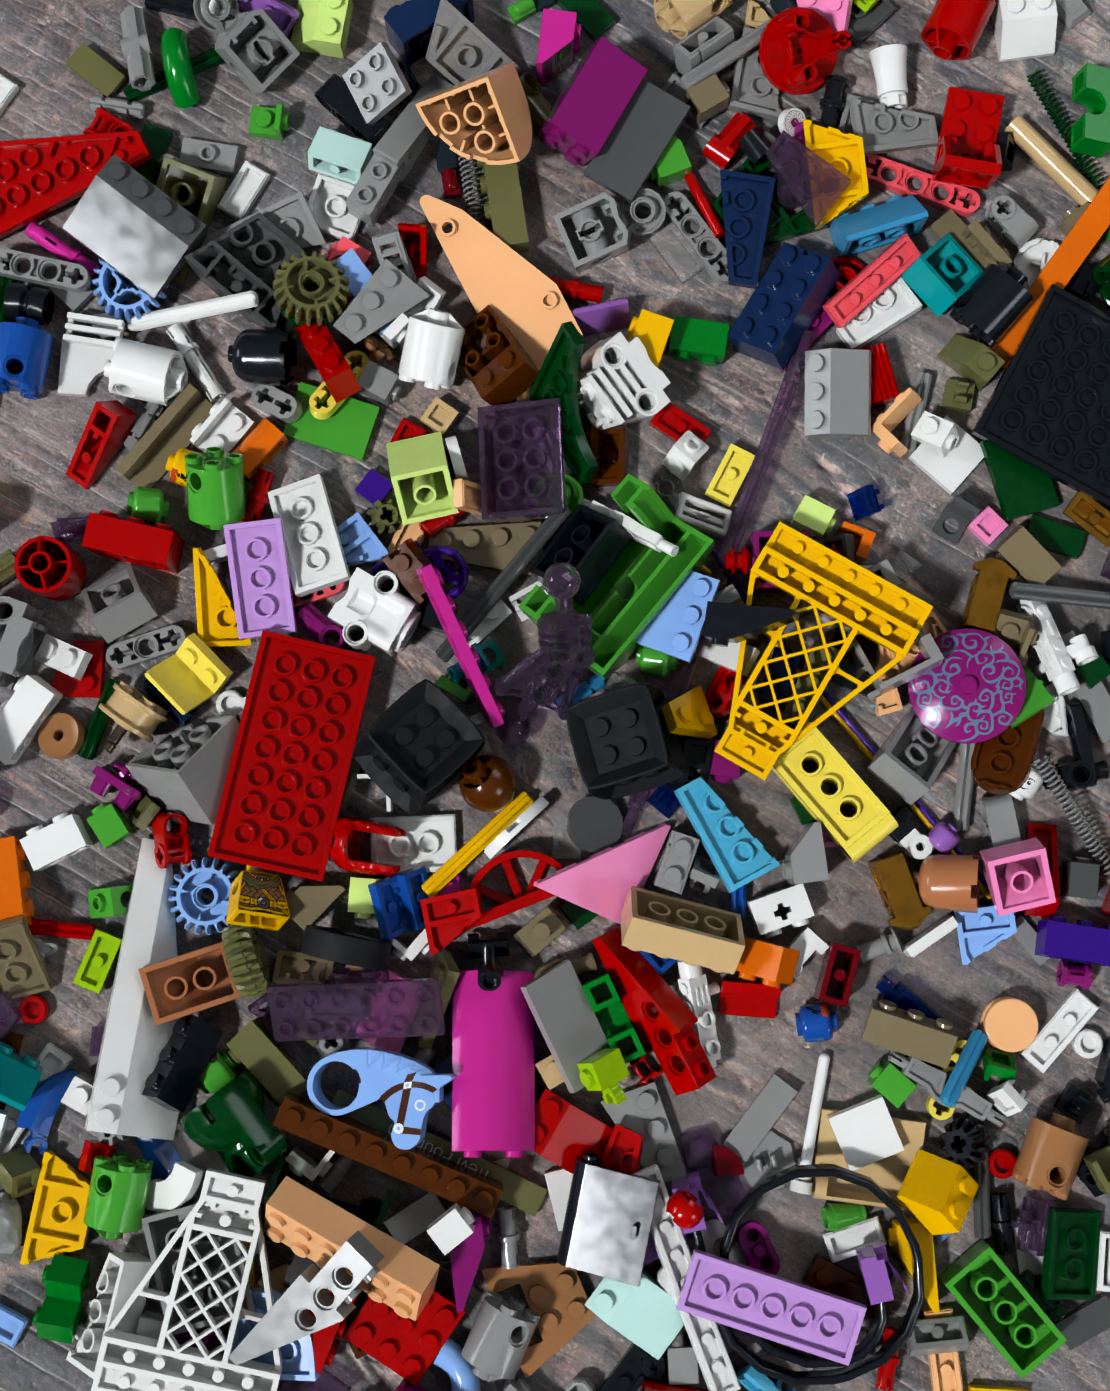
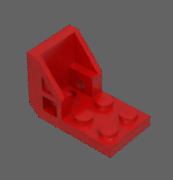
(968, 139)

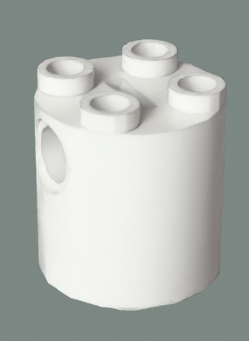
(431, 349)
(145, 372)

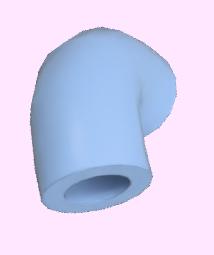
(457, 1367)

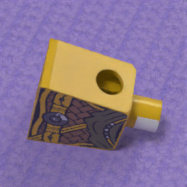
(257, 900)

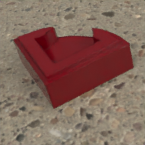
(726, 1162)

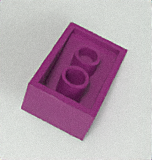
(466, 1258)

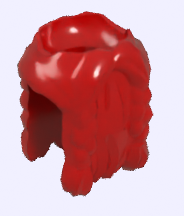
(345, 847)

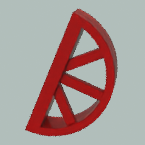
(521, 901)

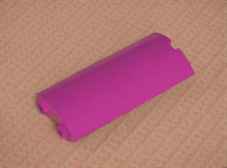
(493, 1067)

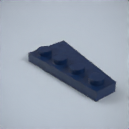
(746, 217)

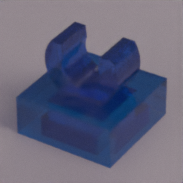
(864, 502)
(664, 800)

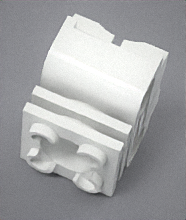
(620, 382)

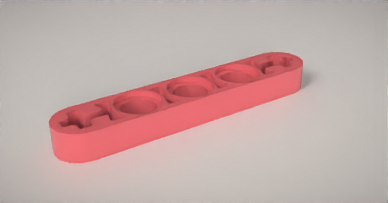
(925, 194)

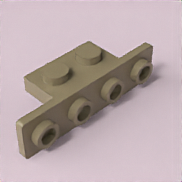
(974, 239)

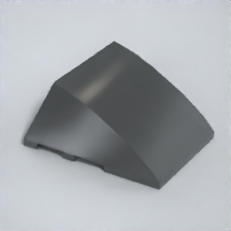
(245, 262)

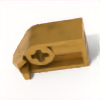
(986, 594)
(898, 892)

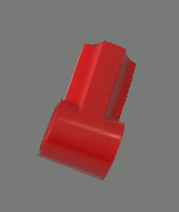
(723, 147)

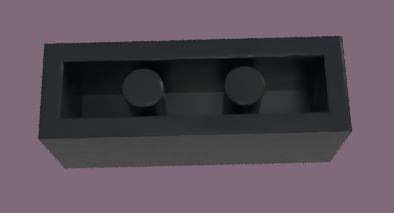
(182, 1063)

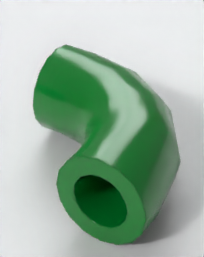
(178, 68)

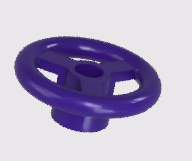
(462, 579)

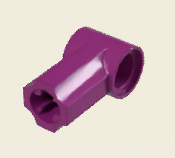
(318, 625)

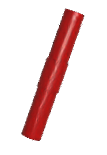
(704, 205)

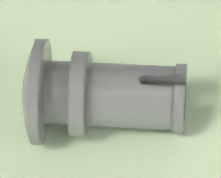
(884, 945)

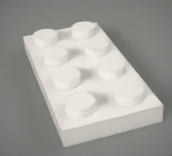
(310, 535)

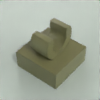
(958, 395)
(144, 813)

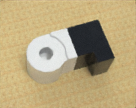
(908, 838)

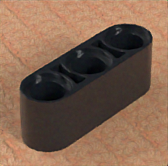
(340, 103)

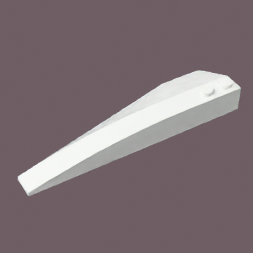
(130, 1035)

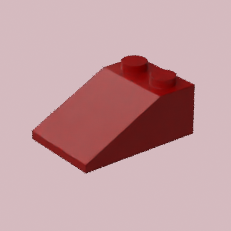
(567, 1131)

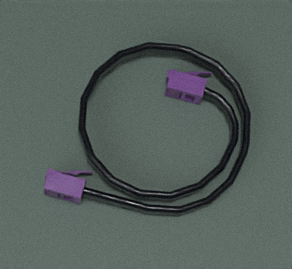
(873, 1272)

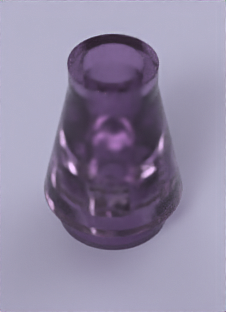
(69, 528)

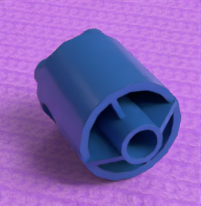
(24, 349)

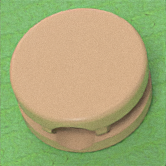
(1009, 1024)

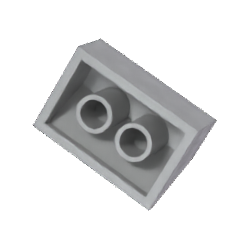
(837, 393)

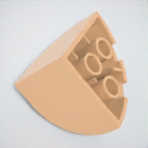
(482, 117)

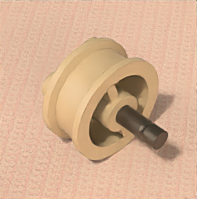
(132, 713)

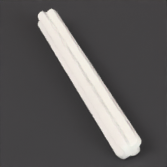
(194, 311)

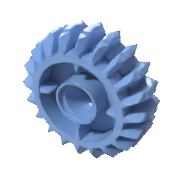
(190, 890)

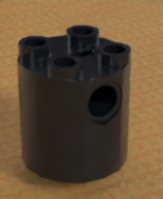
(993, 303)

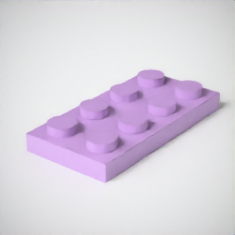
(260, 577)

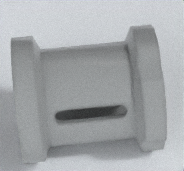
(328, 1047)

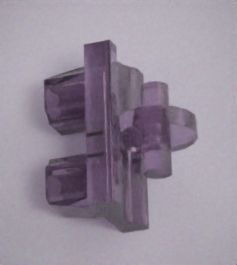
(1032, 1225)

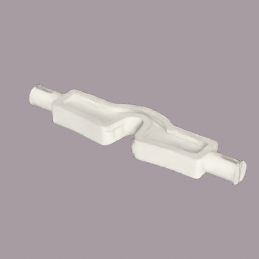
(635, 530)

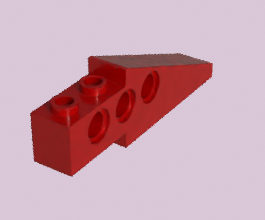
(656, 1014)

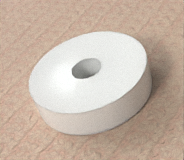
(456, 457)

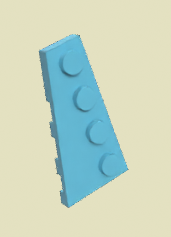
(730, 846)

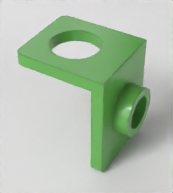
(107, 902)

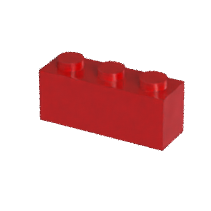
(328, 360)

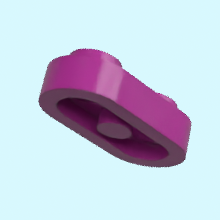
(758, 1247)

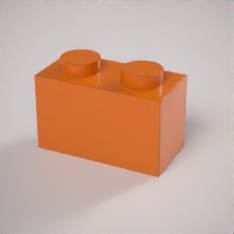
(767, 961)

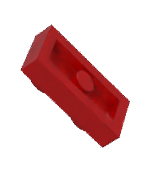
(675, 422)

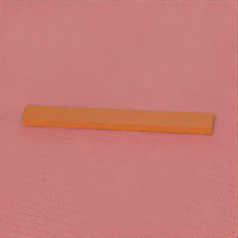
(1061, 266)

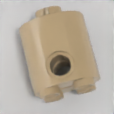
(686, 16)

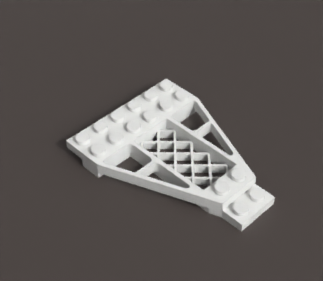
(139, 1363)

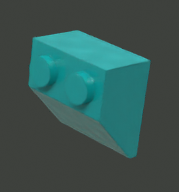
(942, 274)
(17, 1077)

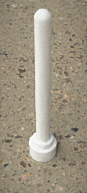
(805, 1184)

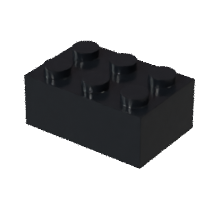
(587, 542)

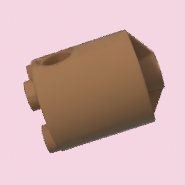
(1050, 1155)

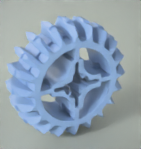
(122, 293)

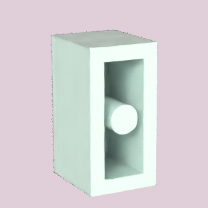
(339, 155)

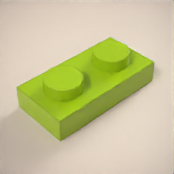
(98, 961)

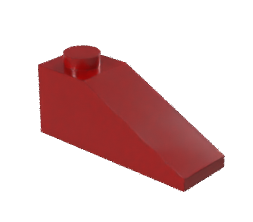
(100, 441)
(1048, 837)

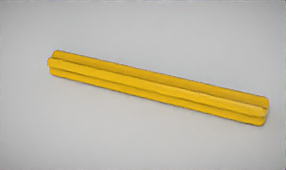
(476, 844)

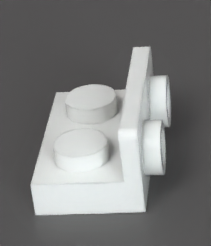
(223, 428)

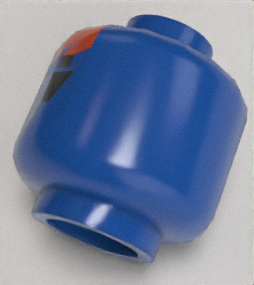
(816, 1022)

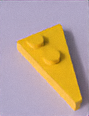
(213, 606)

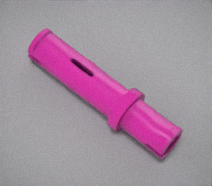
(62, 249)

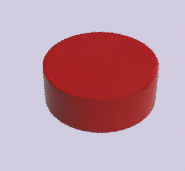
(34, 1009)
(1001, 1162)

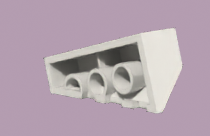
(115, 1285)

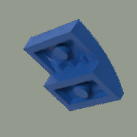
(398, 902)

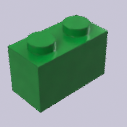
(698, 340)

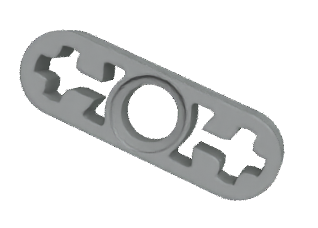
(124, 646)

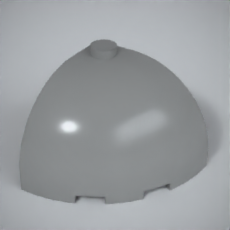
(189, 768)

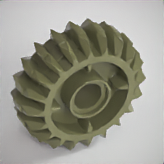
(311, 305)
(246, 960)

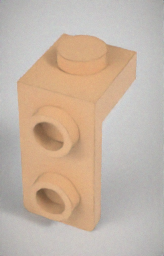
(887, 421)

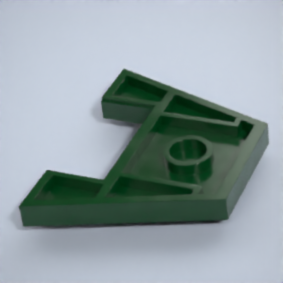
(780, 225)

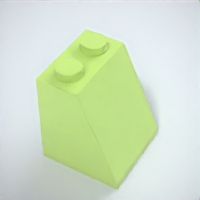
(421, 478)

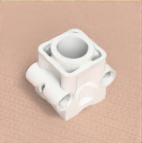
(383, 616)

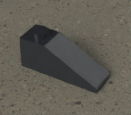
(741, 622)

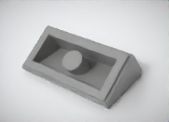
(939, 1336)

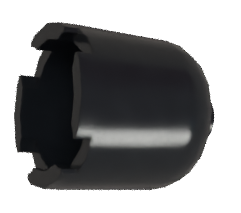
(264, 356)

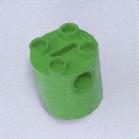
(215, 488)
(117, 1195)

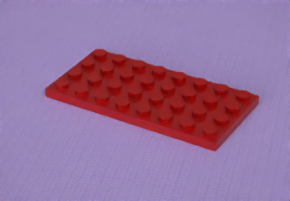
(291, 756)

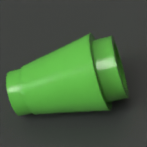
(842, 1215)

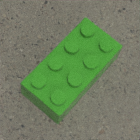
(1002, 1308)

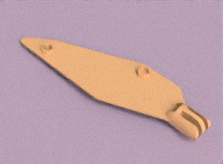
(500, 277)

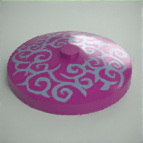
(972, 691)

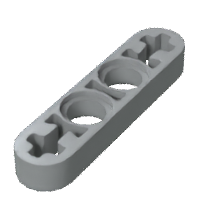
(696, 240)
(37, 269)

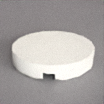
(1033, 257)

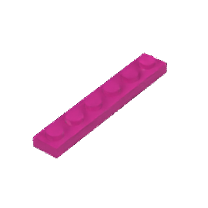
(466, 656)

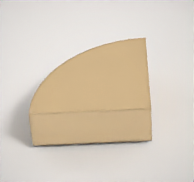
(755, 15)

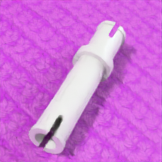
(196, 362)

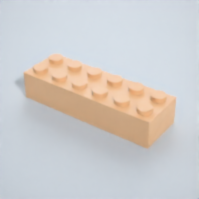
(319, 1229)

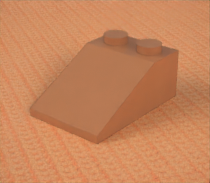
(188, 983)

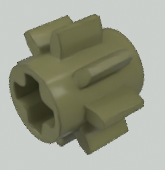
(387, 523)

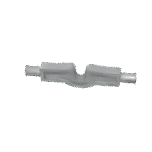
(933, 1082)

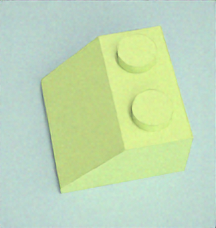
(322, 27)

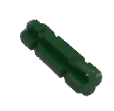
(1028, 1281)

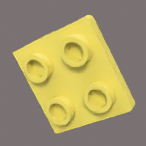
(190, 675)

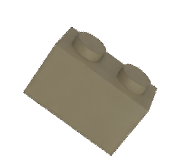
(1026, 557)

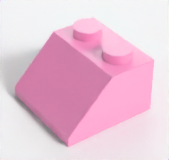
(1018, 876)

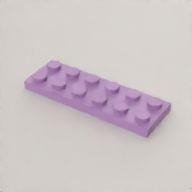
(771, 1307)

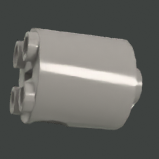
(499, 1337)

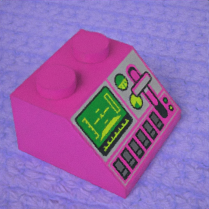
(557, 43)

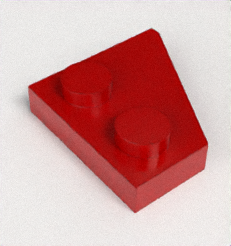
(93, 678)
(450, 916)

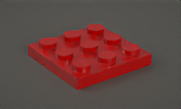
(401, 1342)

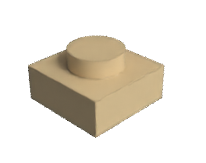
(439, 416)

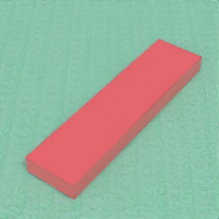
(872, 280)

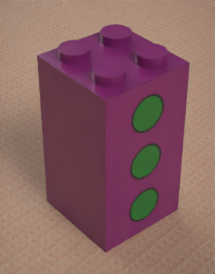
(591, 102)

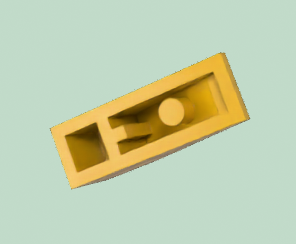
(925, 1239)

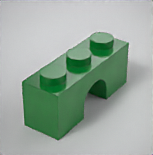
(1092, 130)
(613, 1016)

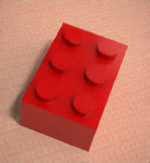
(133, 541)

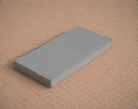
(565, 1020)

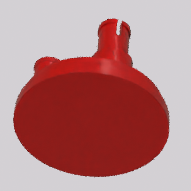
(799, 50)

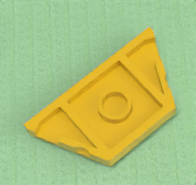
(846, 155)
(56, 1211)

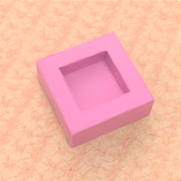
(987, 526)

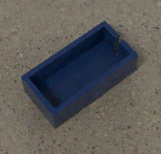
(783, 305)

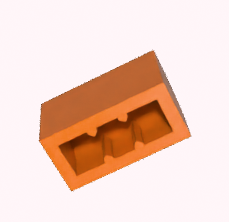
(260, 447)

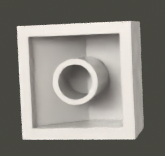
(1024, 28)

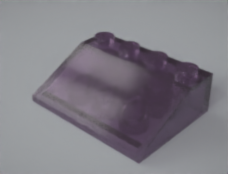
(521, 461)

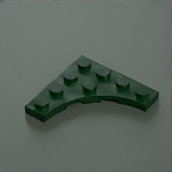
(559, 380)

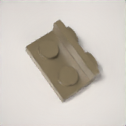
(1017, 631)
(300, 968)

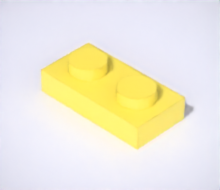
(730, 475)

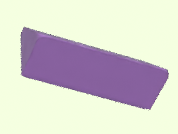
(603, 317)

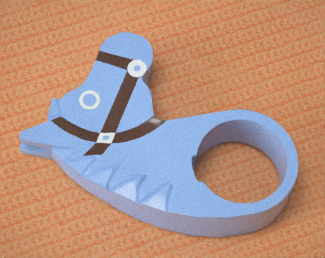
(397, 1079)

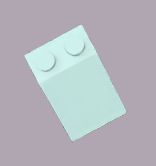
(639, 1313)

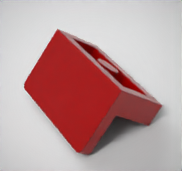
(747, 999)

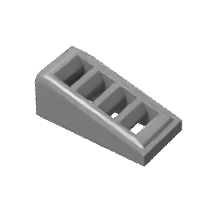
(403, 259)

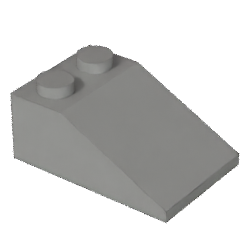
(910, 758)

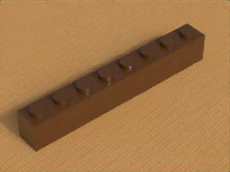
(379, 1152)

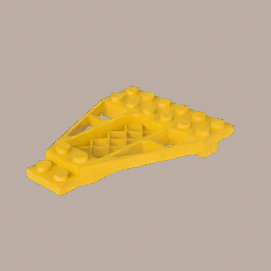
(838, 590)

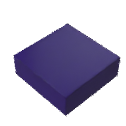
(374, 487)

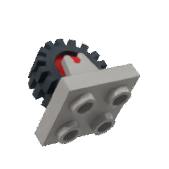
(379, 83)

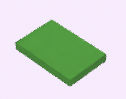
(344, 433)

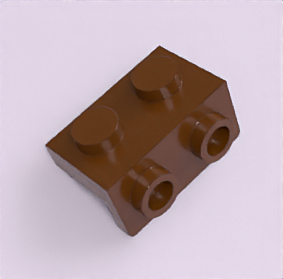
(611, 452)

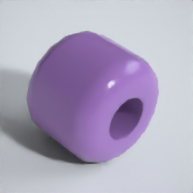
(943, 837)

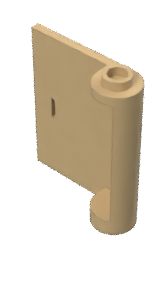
(887, 1173)

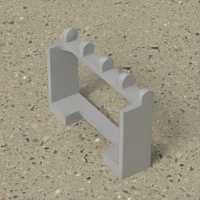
(925, 643)

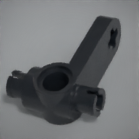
(1081, 753)

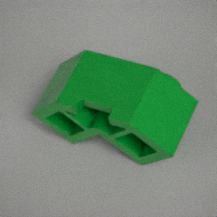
(62, 1307)

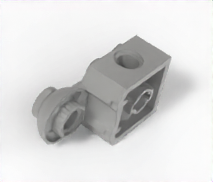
(247, 42)
(604, 228)

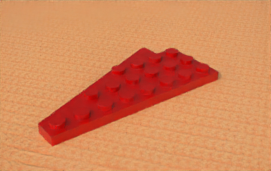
(56, 170)

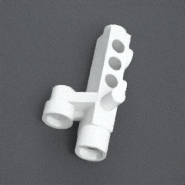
(1052, 652)
(696, 995)

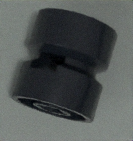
(33, 304)

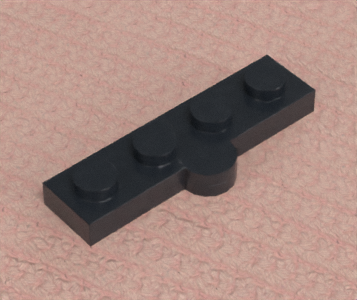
(633, 1369)

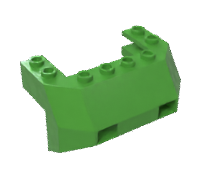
(636, 583)

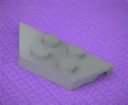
(461, 48)

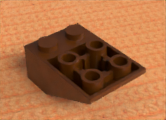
(495, 359)

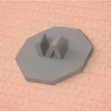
(769, 1158)

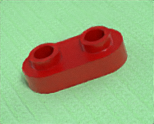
(721, 690)

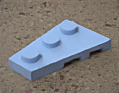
(682, 619)

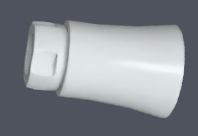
(890, 75)

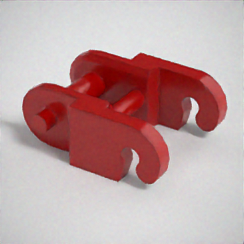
(653, 1073)

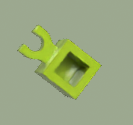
(603, 1072)

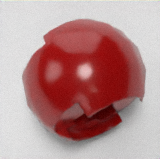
(684, 1209)

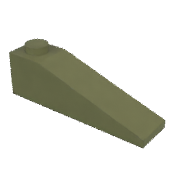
(194, 190)

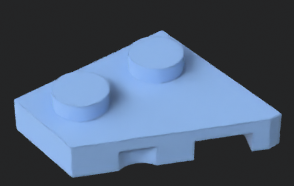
(982, 930)

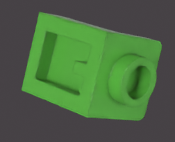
(269, 122)
(455, 689)

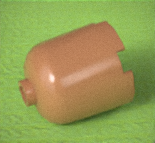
(949, 882)

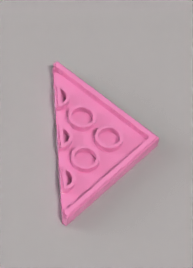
(606, 877)

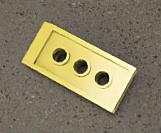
(852, 834)

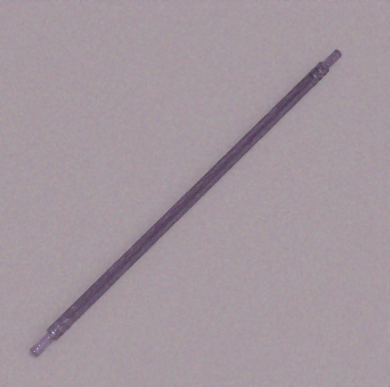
(737, 528)

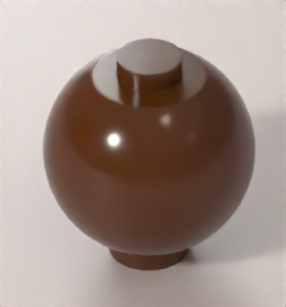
(487, 782)

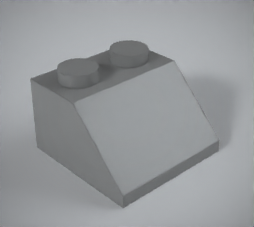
(118, 603)
(805, 857)

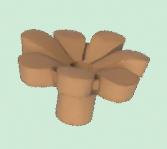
(378, 349)

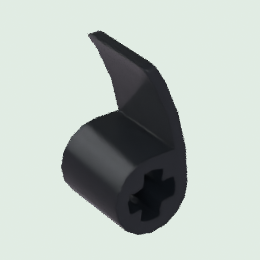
(757, 143)

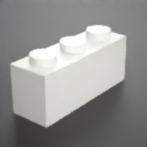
(24, 715)

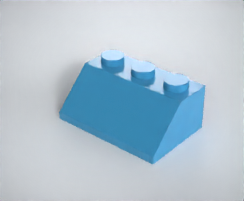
(877, 225)

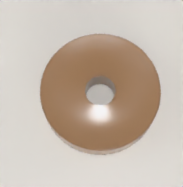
(72, 736)

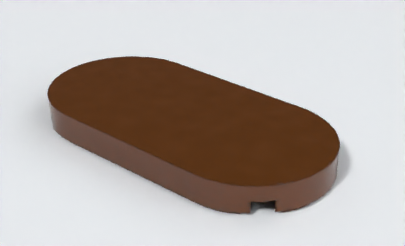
(1006, 760)

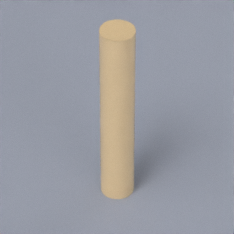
(1051, 161)

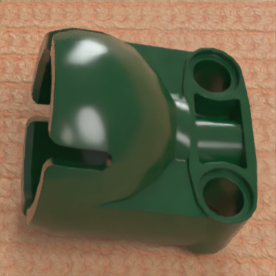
(236, 1127)

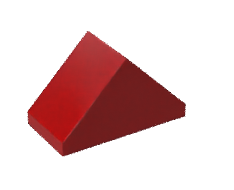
(417, 245)

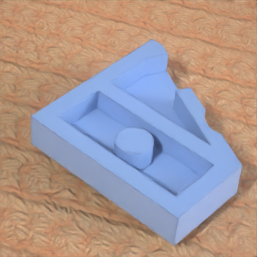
(360, 542)

